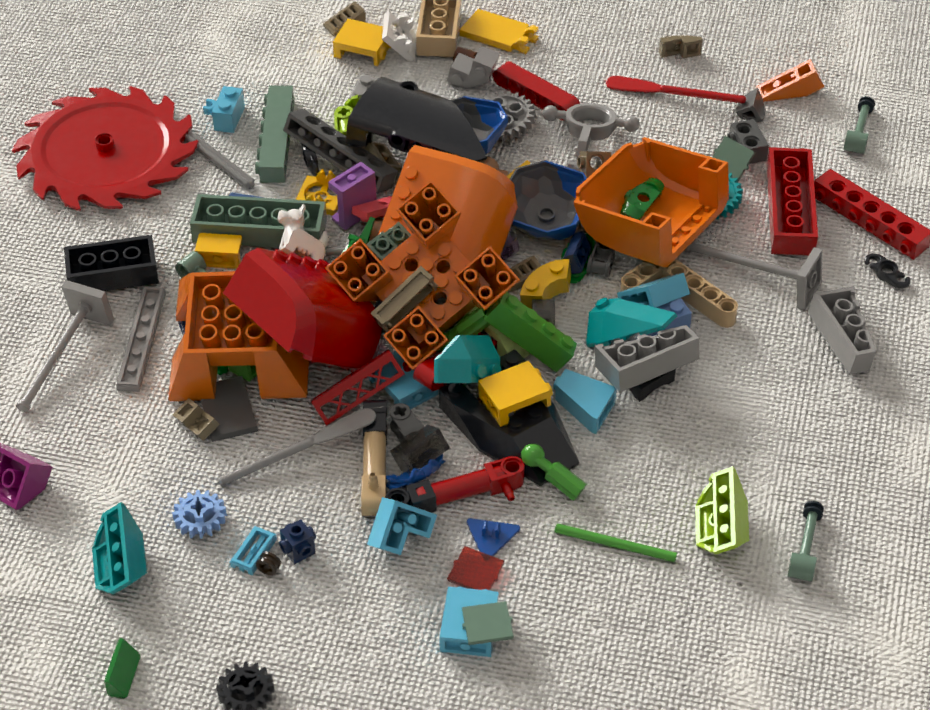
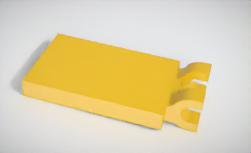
(499, 31)

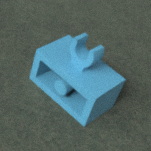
(226, 110)

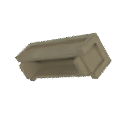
(404, 299)

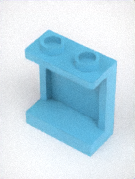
(404, 389)
(452, 635)

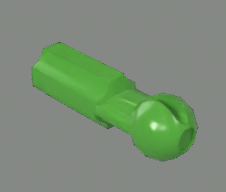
(470, 325)
(555, 473)

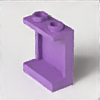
(352, 188)

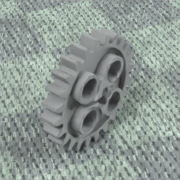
(519, 114)

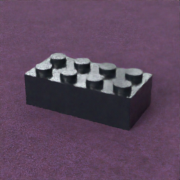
(113, 263)

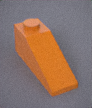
(794, 83)

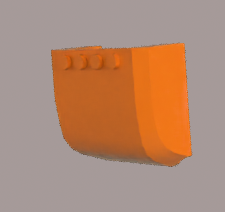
(474, 188)
(691, 200)

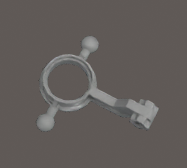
(587, 132)

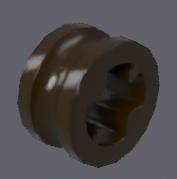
(268, 563)

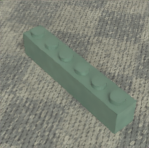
(274, 141)

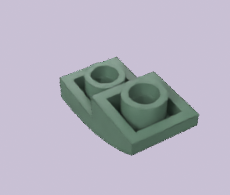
(386, 242)

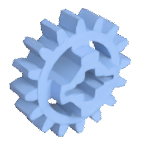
(211, 514)

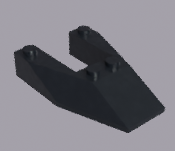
(526, 426)

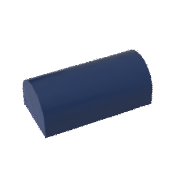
(578, 252)

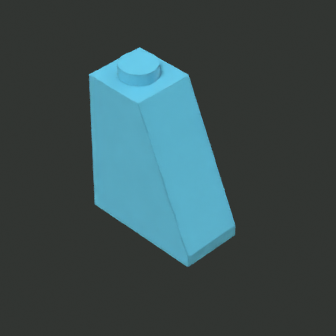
(657, 291)
(585, 398)

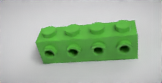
(531, 331)

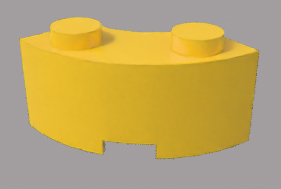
(546, 282)

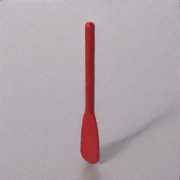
(637, 85)

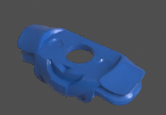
(416, 474)

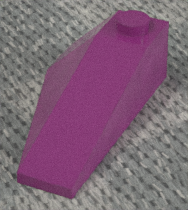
(21, 476)

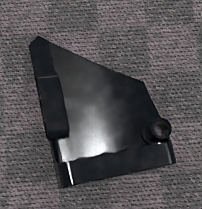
(410, 119)

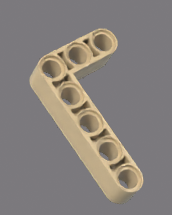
(702, 296)

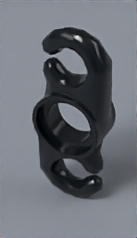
(310, 160)
(890, 278)

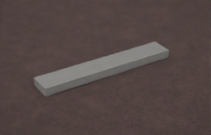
(141, 339)

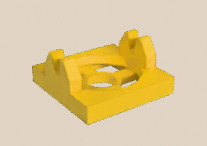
(322, 181)

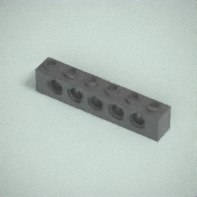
(333, 147)

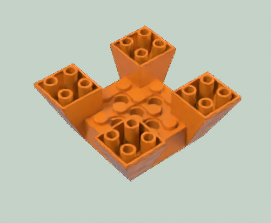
(465, 285)
(225, 336)

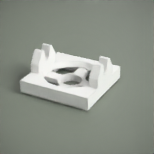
(399, 44)

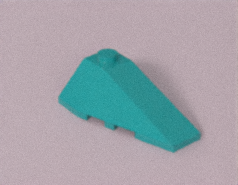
(623, 319)

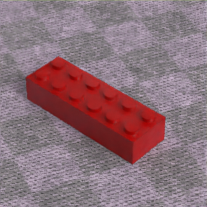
(791, 201)

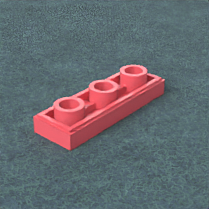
(372, 209)

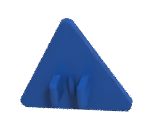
(491, 535)

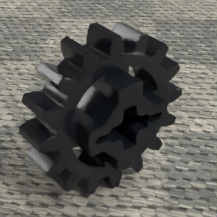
(245, 688)

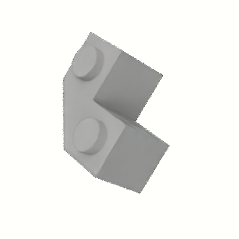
(472, 72)

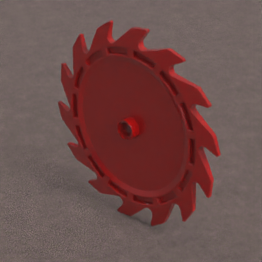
(105, 148)

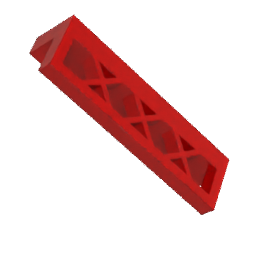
(352, 379)

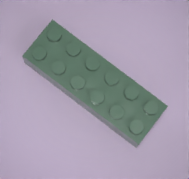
(252, 218)

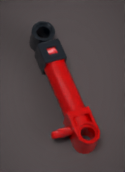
(495, 477)

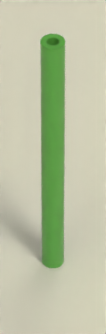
(615, 542)

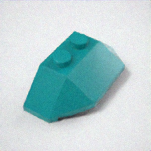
(466, 360)
(118, 551)

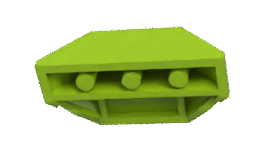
(722, 513)

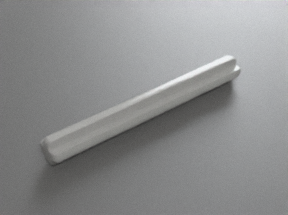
(221, 161)

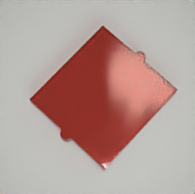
(475, 570)

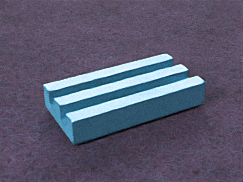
(246, 565)

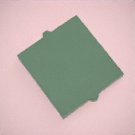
(736, 156)
(487, 623)

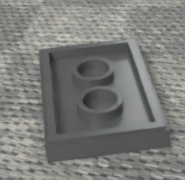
(230, 409)

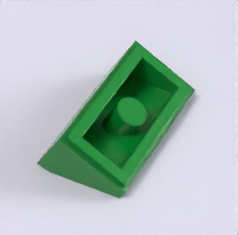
(121, 669)

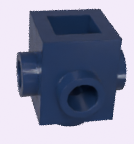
(297, 541)

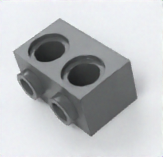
(749, 135)

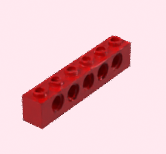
(872, 214)

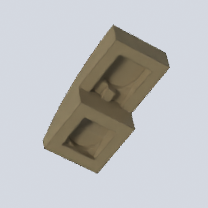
(682, 44)
(196, 419)

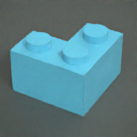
(394, 523)

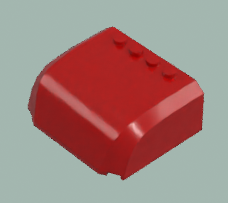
(304, 308)

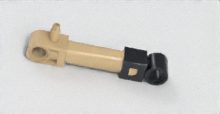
(374, 459)

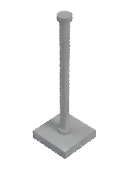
(808, 278)
(83, 303)

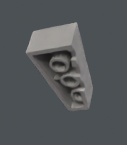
(844, 328)
(647, 357)

